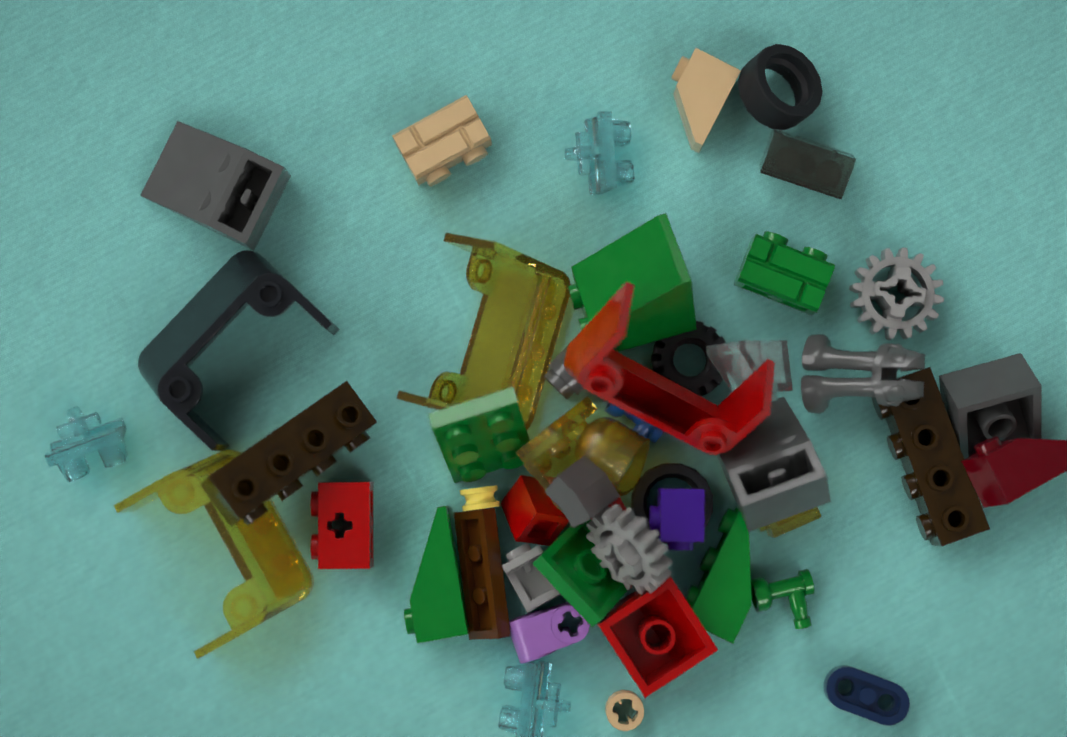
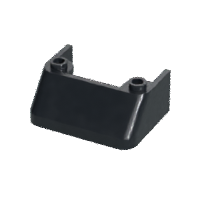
(167, 358)

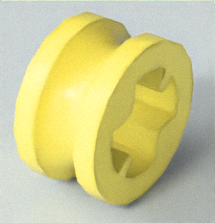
(479, 498)

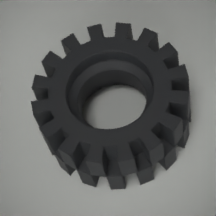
(664, 352)

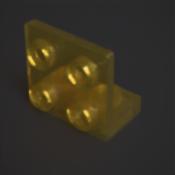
(554, 447)

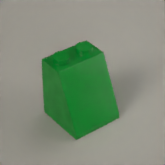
(662, 286)

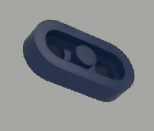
(864, 695)

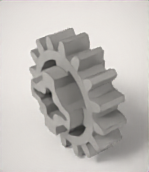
(899, 275)
(629, 549)

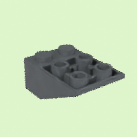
(216, 184)
(775, 470)

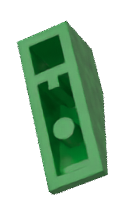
(437, 593)

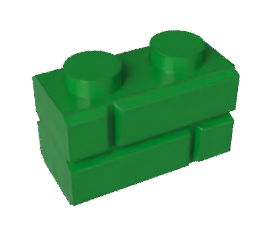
(785, 273)

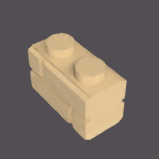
(443, 141)

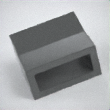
(582, 491)

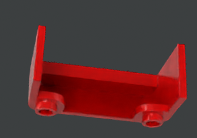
(656, 398)

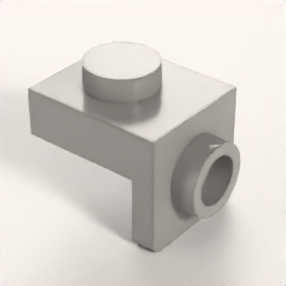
(526, 579)

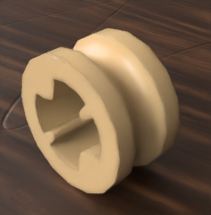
(613, 716)

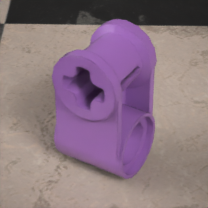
(541, 633)

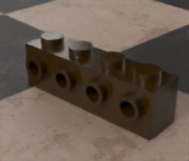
(288, 454)
(933, 465)

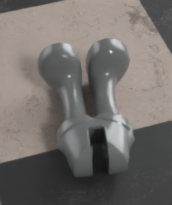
(882, 385)

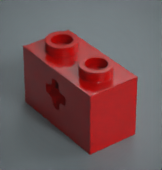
(357, 545)

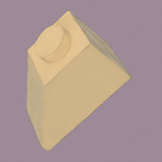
(701, 93)

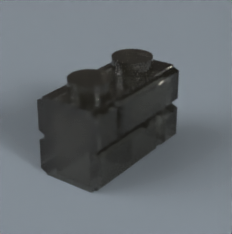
(807, 163)

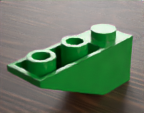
(725, 588)

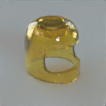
(611, 449)

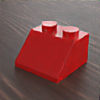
(656, 636)

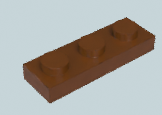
(482, 574)

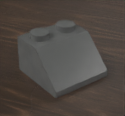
(993, 401)

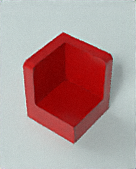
(532, 513)

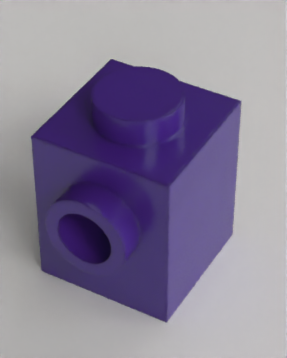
(679, 517)

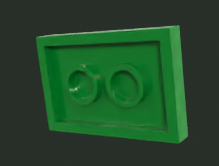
(480, 435)

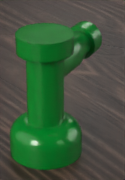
(794, 587)

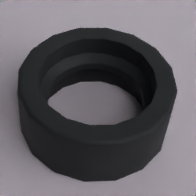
(796, 71)
(663, 471)

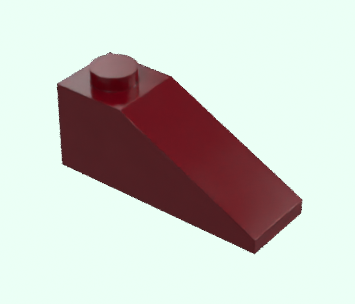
(1013, 467)

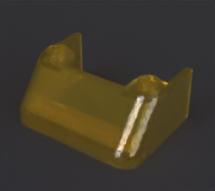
(512, 329)
(262, 551)

